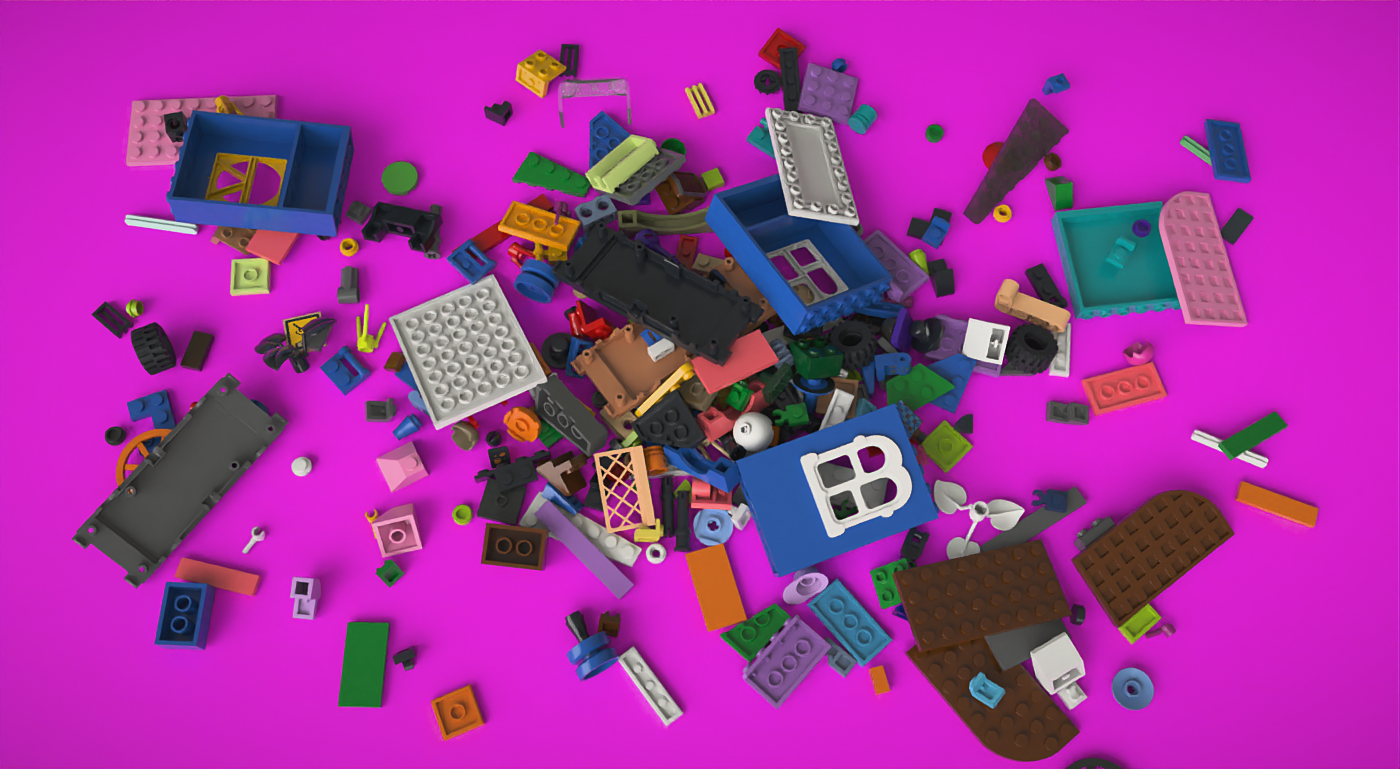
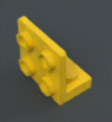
(537, 72)

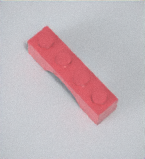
(719, 423)

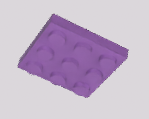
(827, 93)

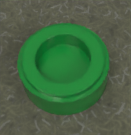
(934, 133)

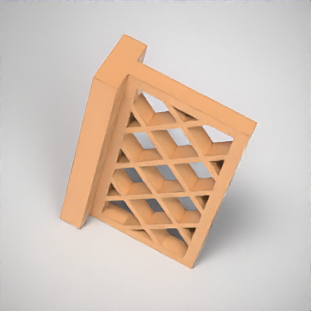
(642, 488)

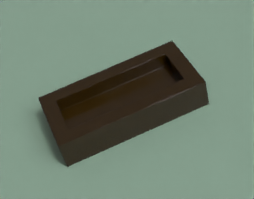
(197, 351)

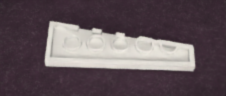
(609, 544)

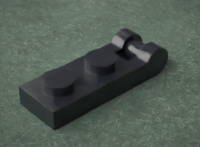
(1045, 286)

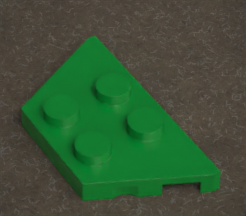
(916, 387)

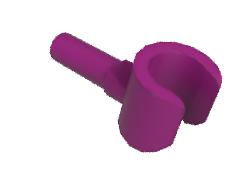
(1167, 629)

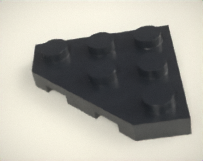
(670, 423)

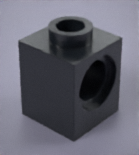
(175, 126)

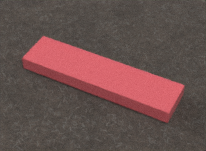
(218, 576)

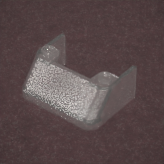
(593, 87)

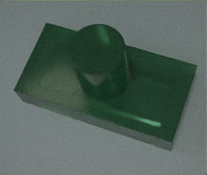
(776, 382)

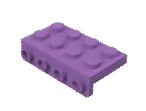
(905, 273)
(953, 342)
(785, 661)

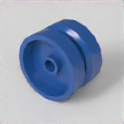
(536, 281)
(592, 656)

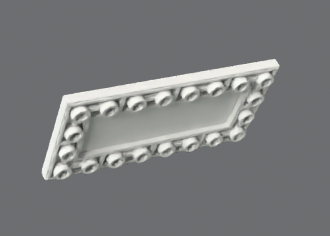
(811, 167)

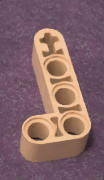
(1030, 309)

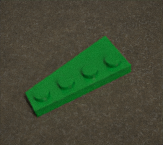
(552, 176)

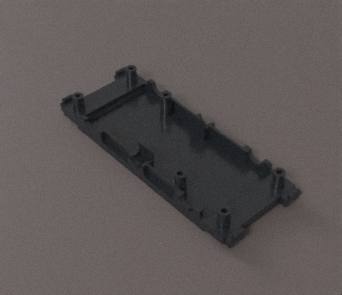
(658, 293)

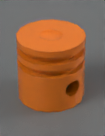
(655, 460)

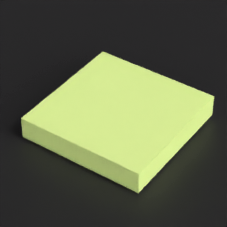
(250, 276)

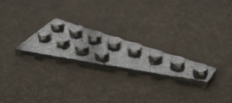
(1023, 149)

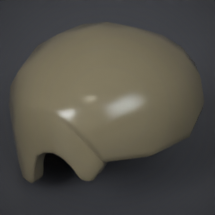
(465, 435)

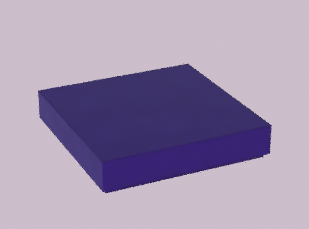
(900, 338)

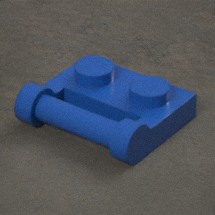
(467, 266)
(341, 375)

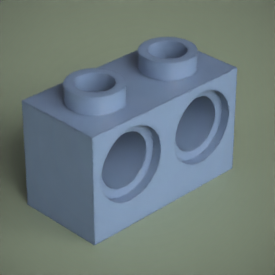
(594, 209)

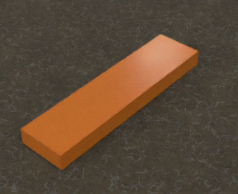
(1276, 504)

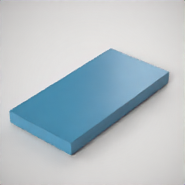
(849, 622)

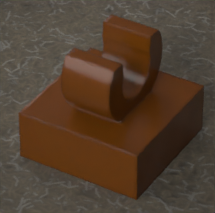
(609, 624)

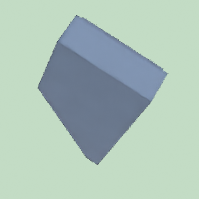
(839, 659)

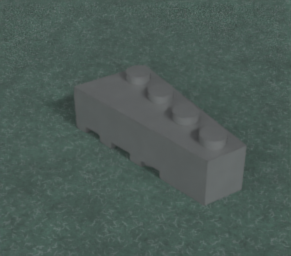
(569, 416)

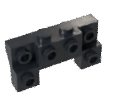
(403, 221)

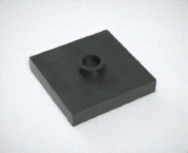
(501, 506)

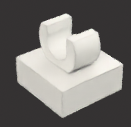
(740, 515)
(1071, 695)

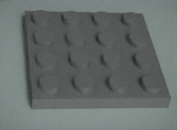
(647, 177)

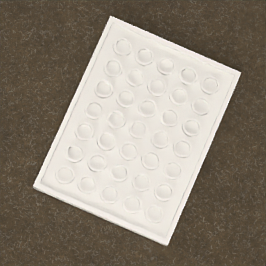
(466, 351)

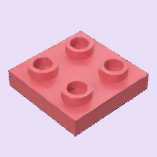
(709, 497)

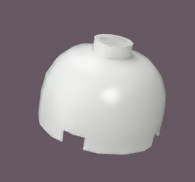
(753, 431)

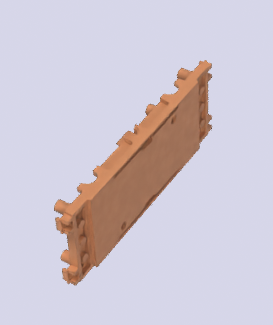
(622, 362)

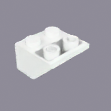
(985, 341)
(1057, 663)

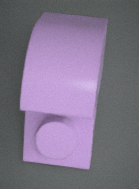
(306, 595)

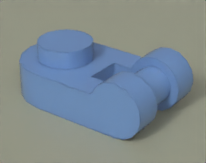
(418, 402)

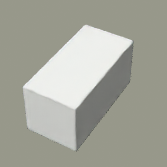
(660, 349)

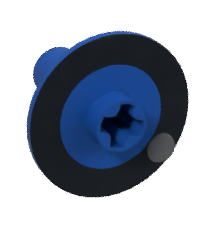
(812, 389)

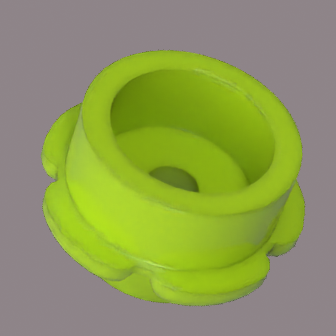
(135, 308)

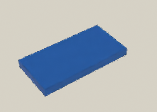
(1227, 151)

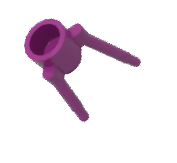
(561, 208)

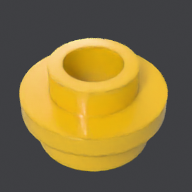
(1002, 209)
(348, 242)

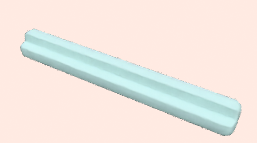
(161, 224)

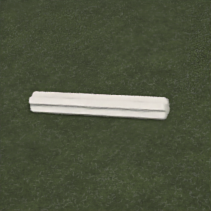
(1213, 442)

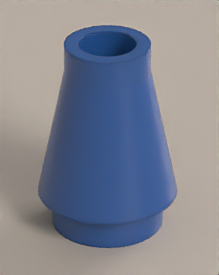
(407, 427)

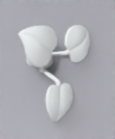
(951, 496)

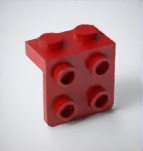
(591, 325)

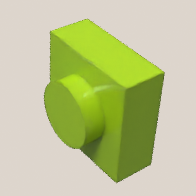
(632, 441)

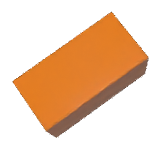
(879, 680)

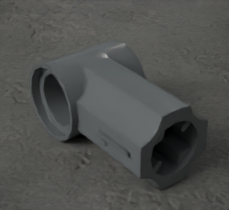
(349, 290)

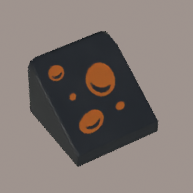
(498, 456)

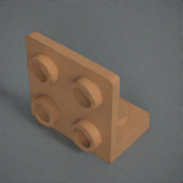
(234, 237)

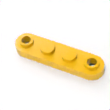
(685, 372)

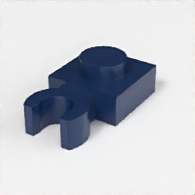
(1053, 500)

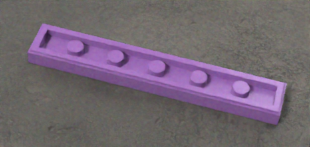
(584, 549)

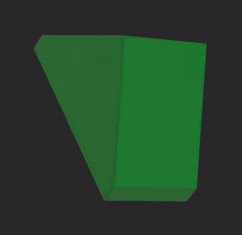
(1060, 192)

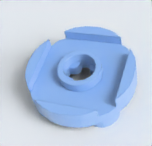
(719, 535)

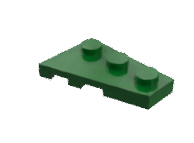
(756, 632)

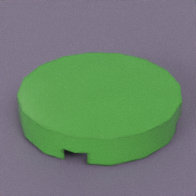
(400, 178)

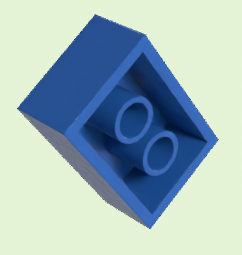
(185, 616)

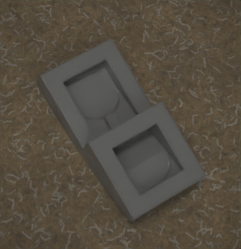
(1067, 414)

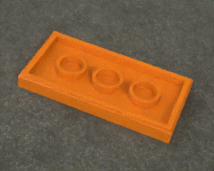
(715, 587)

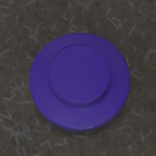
(1141, 228)

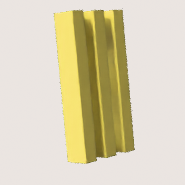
(695, 89)

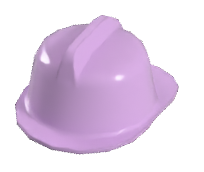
(805, 585)

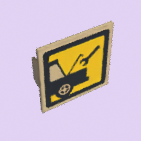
(293, 329)

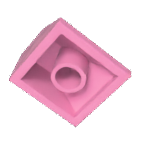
(402, 467)
(398, 531)

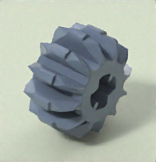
(782, 353)

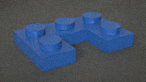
(155, 406)

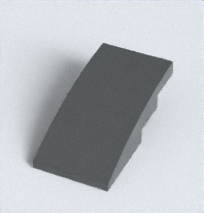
(1015, 645)

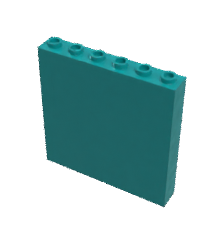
(1100, 287)

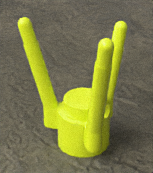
(365, 341)

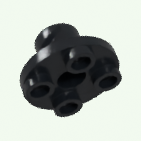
(926, 334)
(556, 350)

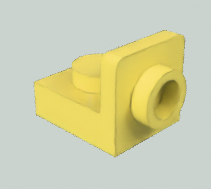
(646, 534)

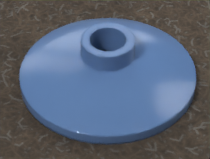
(1141, 685)

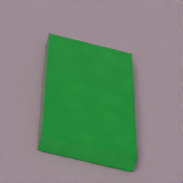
(364, 665)

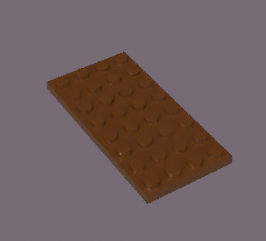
(980, 595)

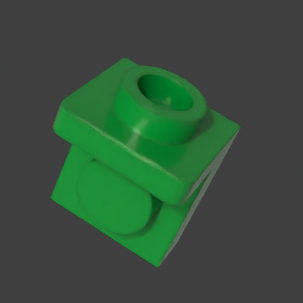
(739, 395)

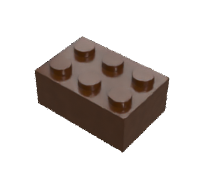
(515, 546)

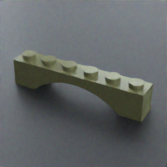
(689, 223)

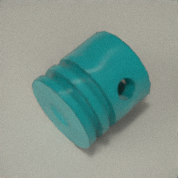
(862, 119)

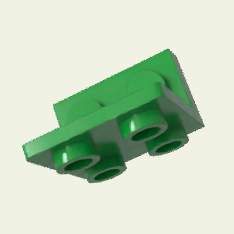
(885, 584)

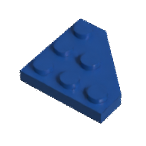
(604, 137)
(957, 371)

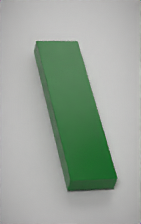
(1252, 435)

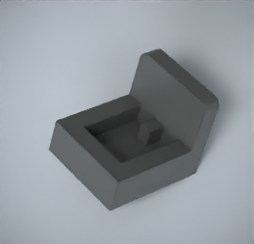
(379, 411)

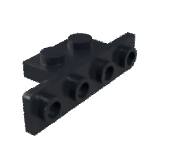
(514, 474)

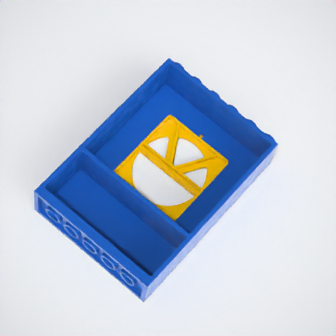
(307, 155)

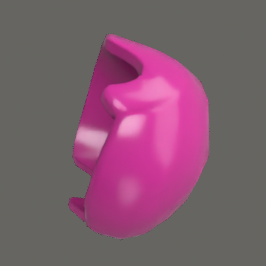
(1139, 354)

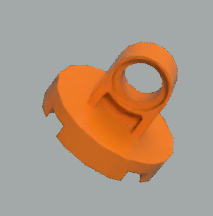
(523, 423)

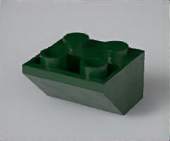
(816, 358)

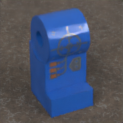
(892, 364)

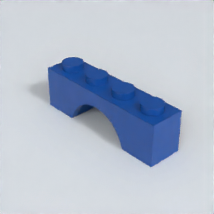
(721, 474)

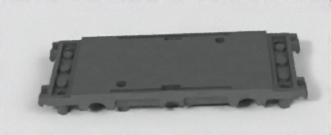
(180, 480)

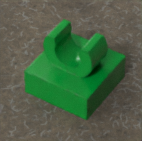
(389, 573)

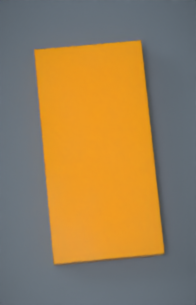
(539, 226)

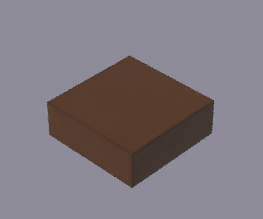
(395, 362)

